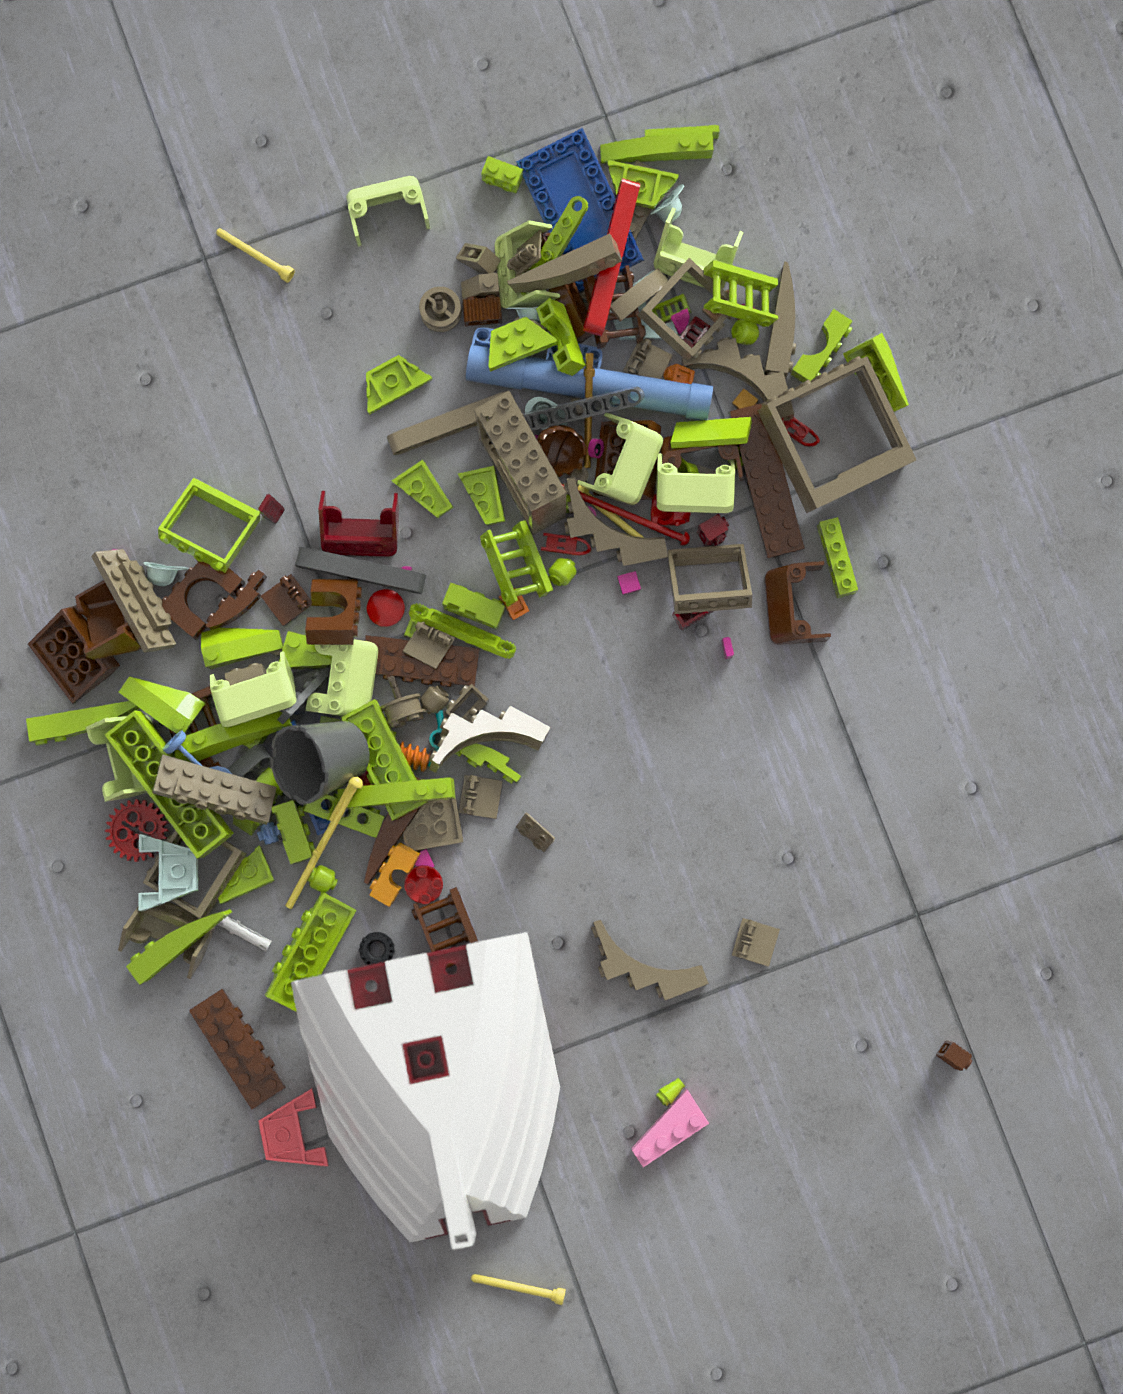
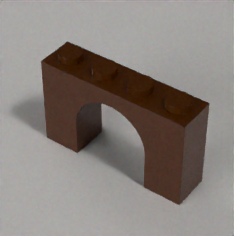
(177, 602)
(339, 628)

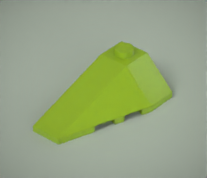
(884, 367)
(234, 645)

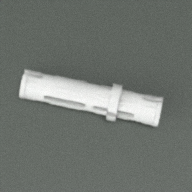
(247, 934)

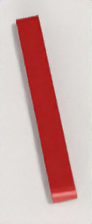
(606, 279)

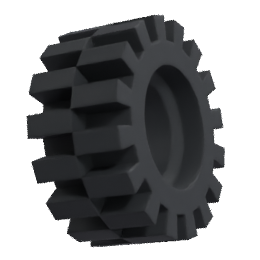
(376, 937)

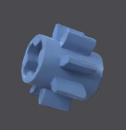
(269, 833)

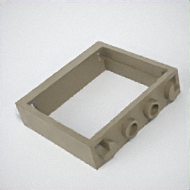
(668, 334)
(714, 600)
(217, 887)

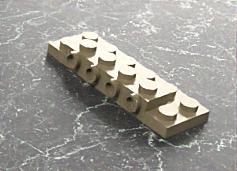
(135, 599)
(214, 790)

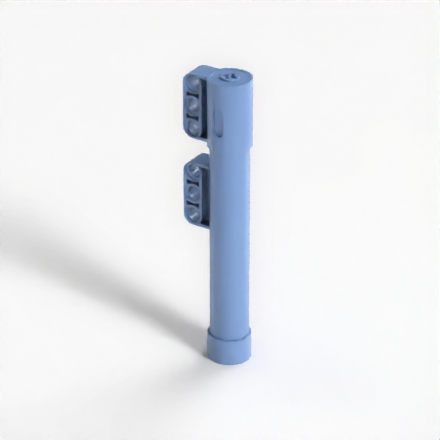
(542, 375)

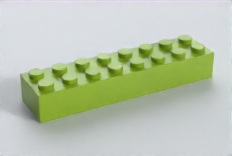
(142, 751)

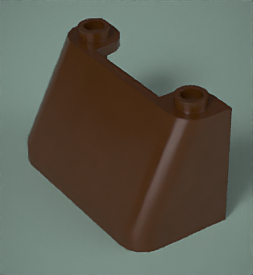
(106, 624)

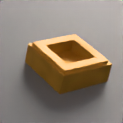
(744, 400)

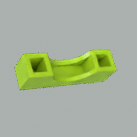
(556, 320)
(834, 329)

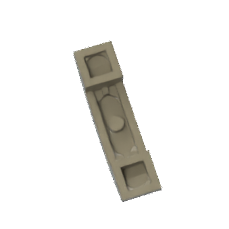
(638, 294)

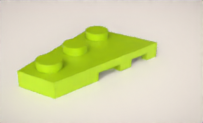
(424, 488)
(485, 493)
(249, 876)

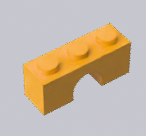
(385, 888)

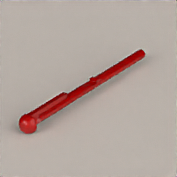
(684, 539)

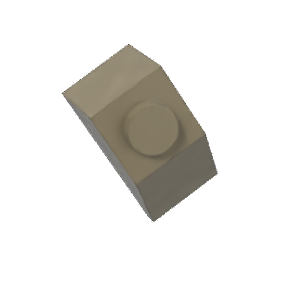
(478, 258)
(480, 286)

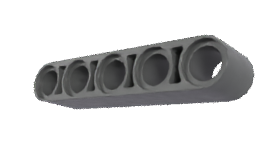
(252, 763)

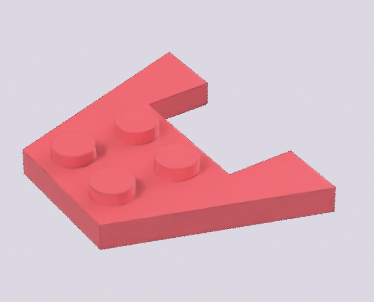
(283, 1134)

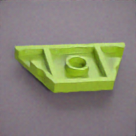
(653, 183)
(517, 342)
(392, 381)

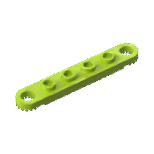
(562, 233)
(462, 631)

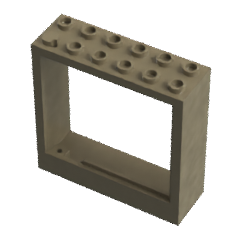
(521, 462)
(858, 476)

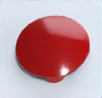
(385, 607)
(423, 884)

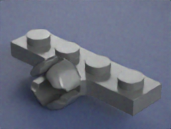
(301, 697)

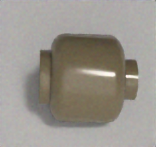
(434, 699)

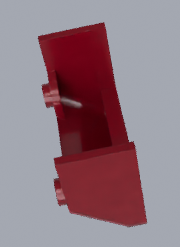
(358, 536)

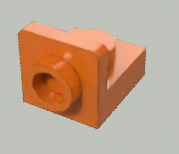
(679, 374)
(517, 609)

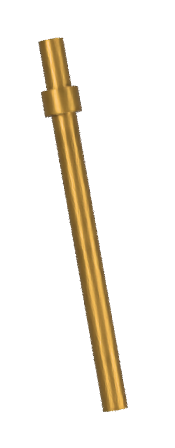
(589, 373)

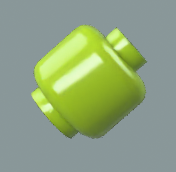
(745, 332)
(562, 572)
(322, 879)

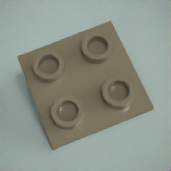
(526, 254)
(647, 360)
(428, 644)
(480, 796)
(535, 832)
(755, 942)

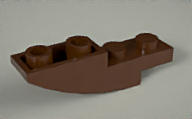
(232, 609)

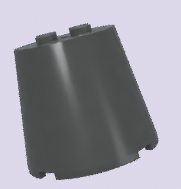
(317, 758)

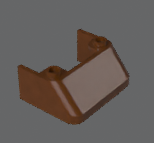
(673, 456)
(780, 609)

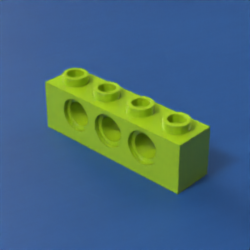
(837, 557)
(369, 827)

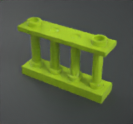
(749, 280)
(531, 556)

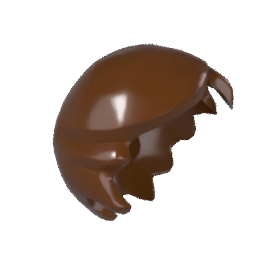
(563, 448)

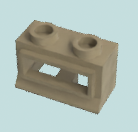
(465, 693)

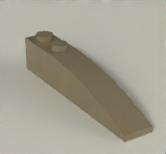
(570, 267)
(783, 329)

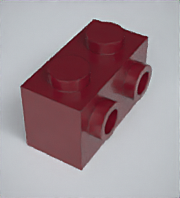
(713, 530)

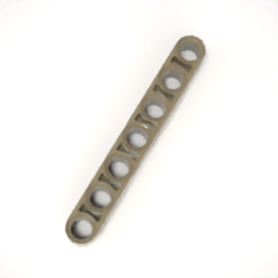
(435, 428)

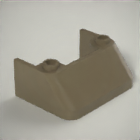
(158, 923)

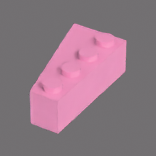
(674, 1126)

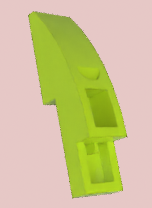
(479, 754)

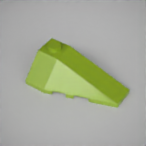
(167, 705)

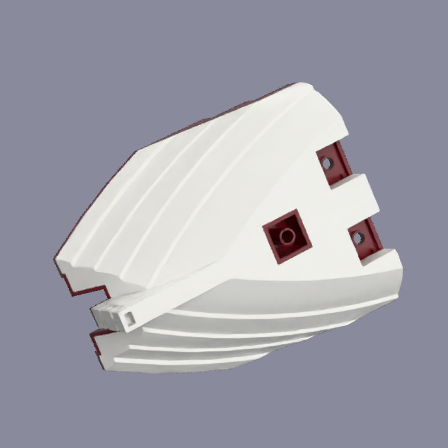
(436, 1082)

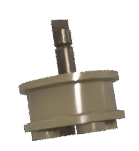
(440, 309)
(402, 708)

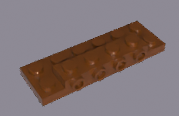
(456, 667)
(237, 1048)

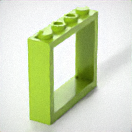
(219, 500)

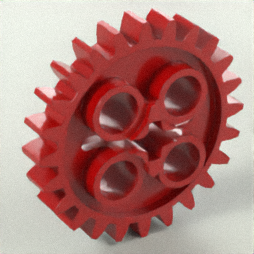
(145, 815)

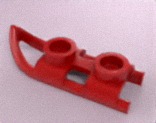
(800, 432)
(569, 546)

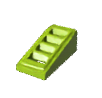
(680, 298)

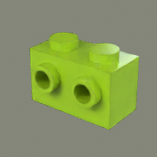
(502, 175)

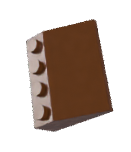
(612, 449)
(61, 652)

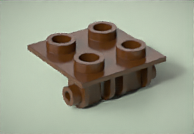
(287, 599)

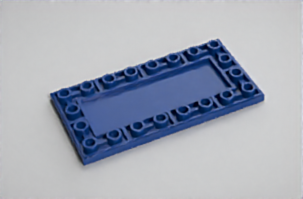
(571, 170)

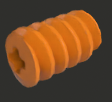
(415, 757)

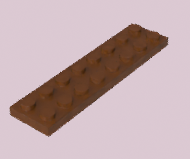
(768, 488)

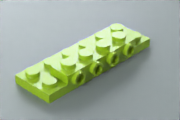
(386, 758)
(310, 947)

